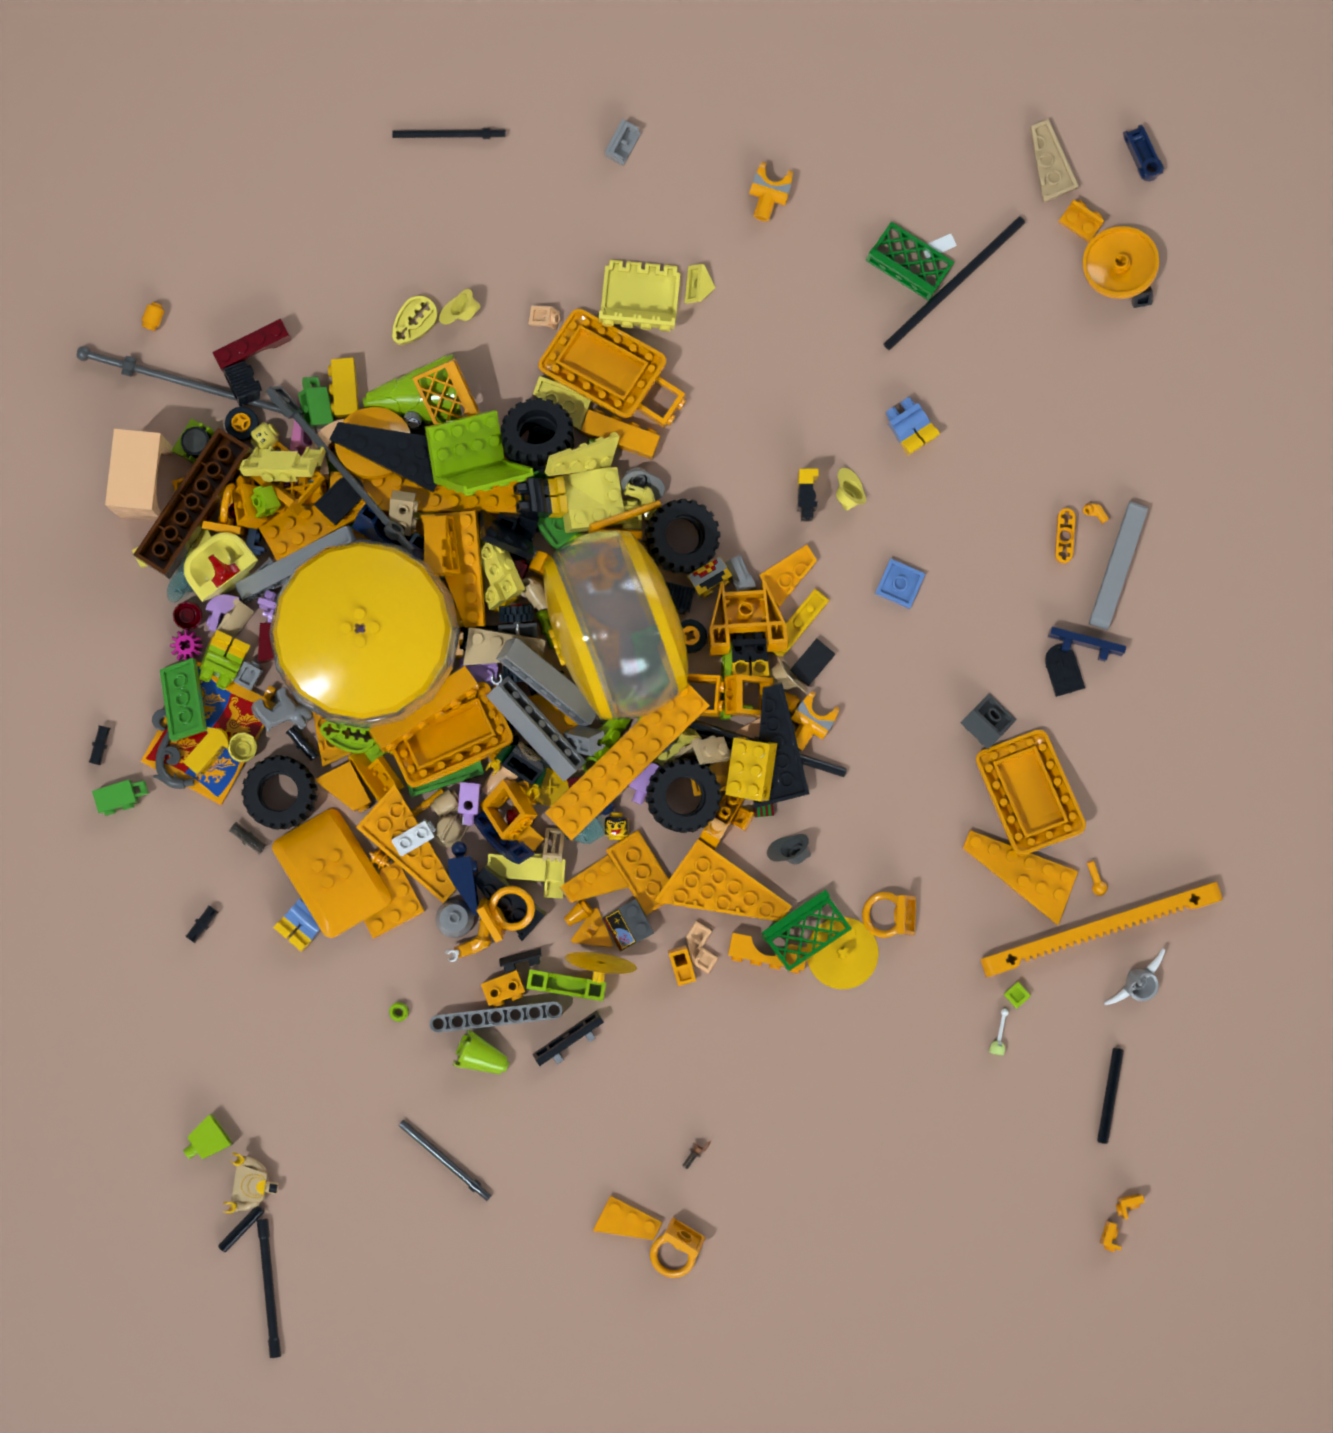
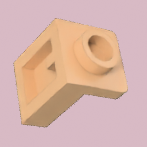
(544, 317)

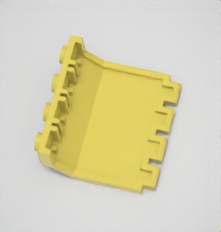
(640, 296)

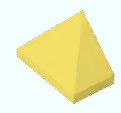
(698, 284)

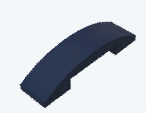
(510, 849)

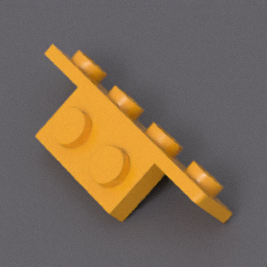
(376, 774)

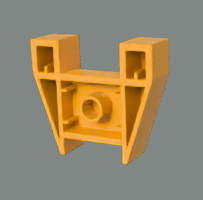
(746, 613)

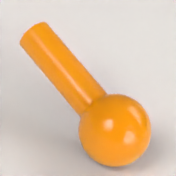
(1099, 887)

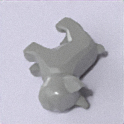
(284, 711)

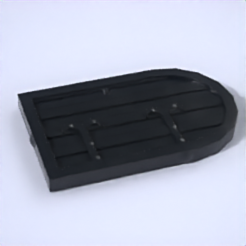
(338, 500)
(1063, 671)

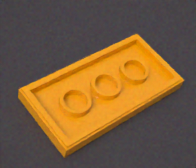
(639, 870)

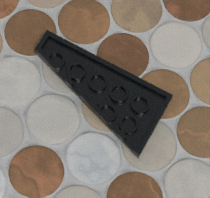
(393, 450)
(777, 727)

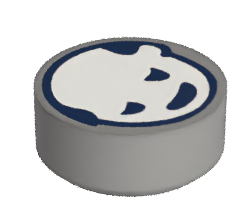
(413, 420)

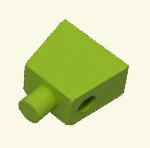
(207, 1139)

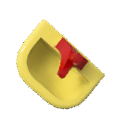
(218, 565)

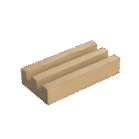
(553, 855)

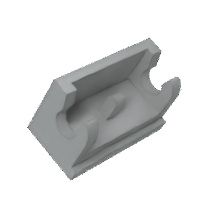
(622, 142)
(584, 739)

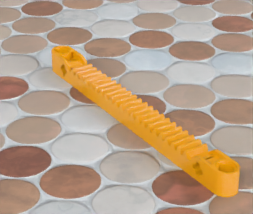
(1205, 896)

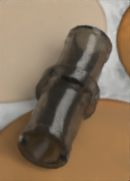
(247, 838)

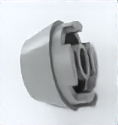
(454, 918)

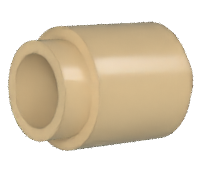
(536, 595)
(445, 802)

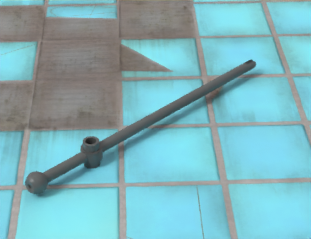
(130, 366)

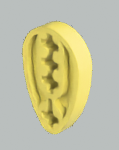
(408, 311)

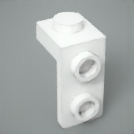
(414, 837)

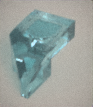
(590, 833)

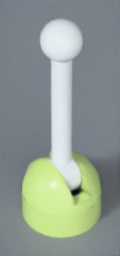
(998, 1047)

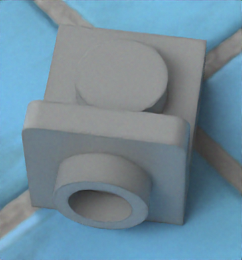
(248, 675)

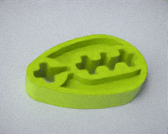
(349, 745)

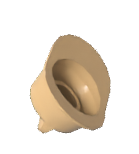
(782, 673)
(449, 828)

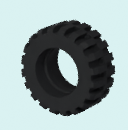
(533, 414)
(706, 529)
(253, 792)
(709, 795)

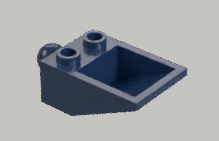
(462, 874)

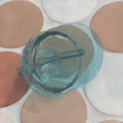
(178, 585)

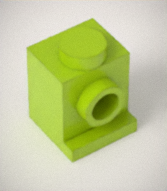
(265, 501)

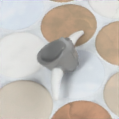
(1140, 983)

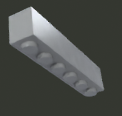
(546, 680)
(536, 728)

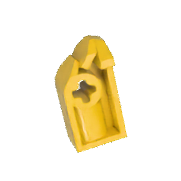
(207, 751)

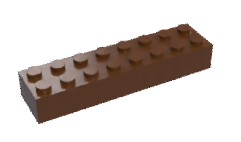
(192, 503)

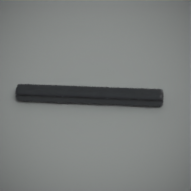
(1110, 1095)

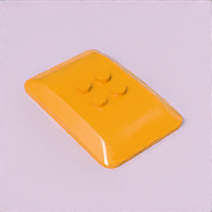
(602, 363)
(454, 741)
(1030, 792)
(331, 873)

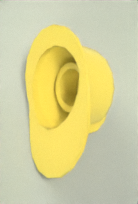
(461, 307)
(850, 489)

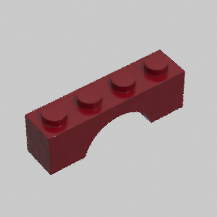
(265, 338)

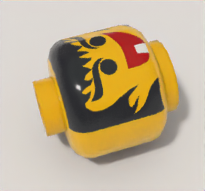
(616, 826)

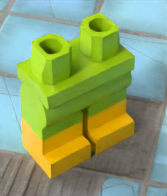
(222, 666)

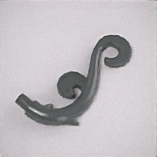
(175, 757)

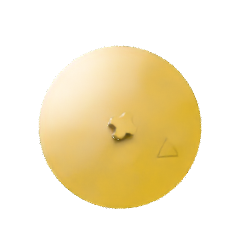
(846, 960)
(600, 964)

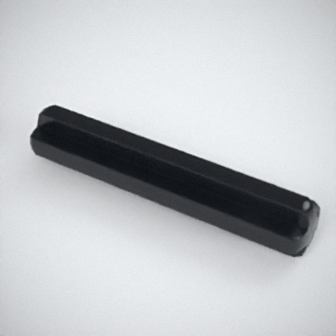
(241, 1228)

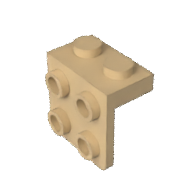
(706, 750)

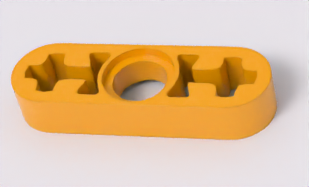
(1061, 521)

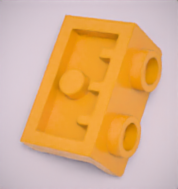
(1081, 220)

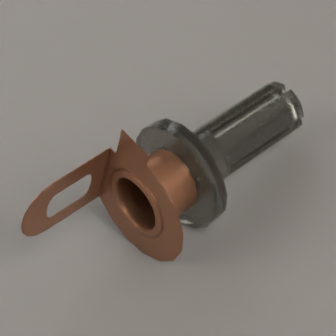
(694, 1153)

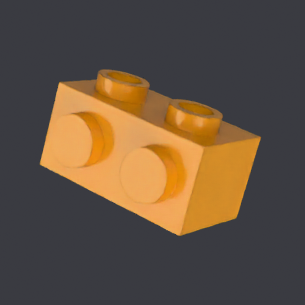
(503, 988)

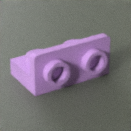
(482, 672)

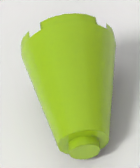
(479, 1055)

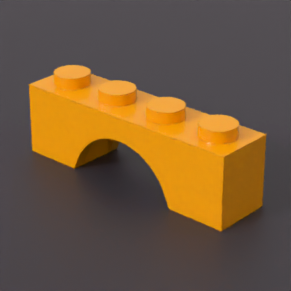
(742, 948)

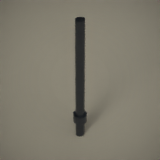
(486, 133)
(474, 1185)

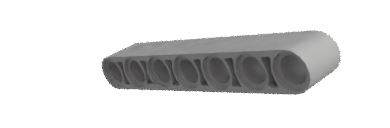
(1118, 565)
(279, 572)
(486, 1017)

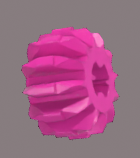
(186, 638)

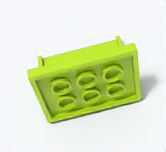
(470, 455)

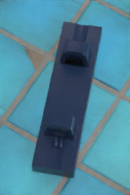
(1103, 646)

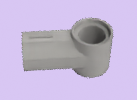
(741, 579)

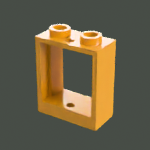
(669, 417)
(720, 688)
(734, 694)
(496, 799)

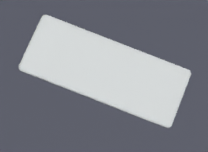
(941, 244)

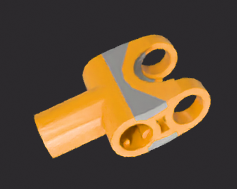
(769, 192)
(810, 722)

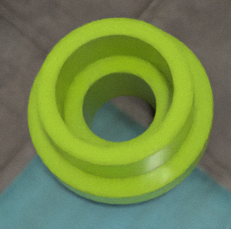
(392, 1012)

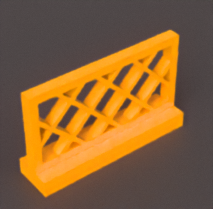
(458, 382)
(284, 494)

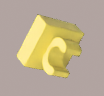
(687, 736)

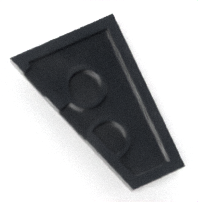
(504, 537)

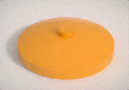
(1120, 262)
(376, 418)

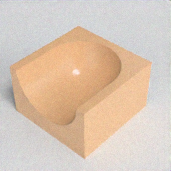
(134, 474)

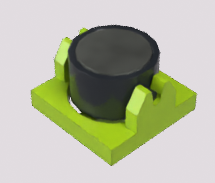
(193, 440)

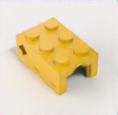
(751, 769)

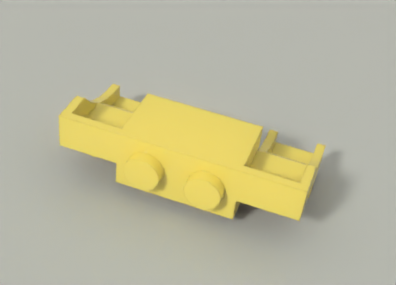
(282, 465)
(501, 575)
(532, 870)

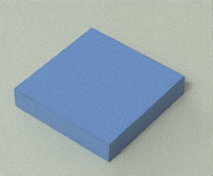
(900, 583)

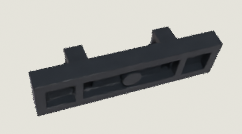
(581, 1029)

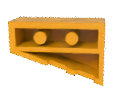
(441, 545)

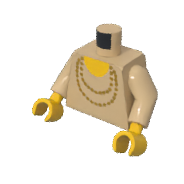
(249, 1184)

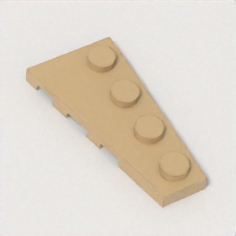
(1051, 163)
(485, 645)

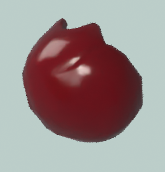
(187, 615)

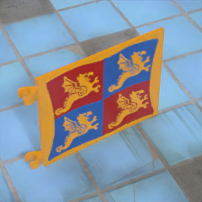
(225, 710)

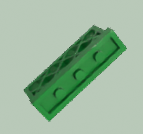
(899, 272)
(793, 920)

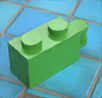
(315, 403)
(118, 796)

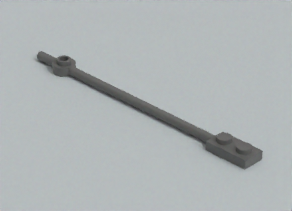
(292, 410)

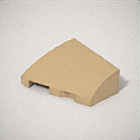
(235, 619)

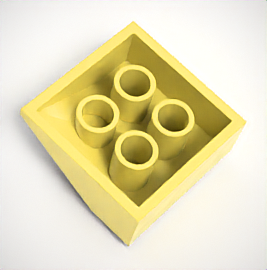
(592, 498)

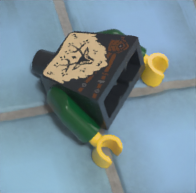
(522, 762)

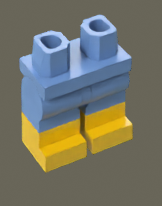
(911, 427)
(295, 917)

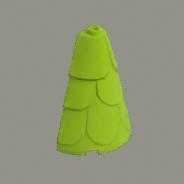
(402, 394)

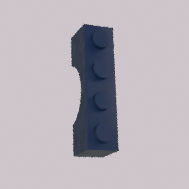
(372, 527)

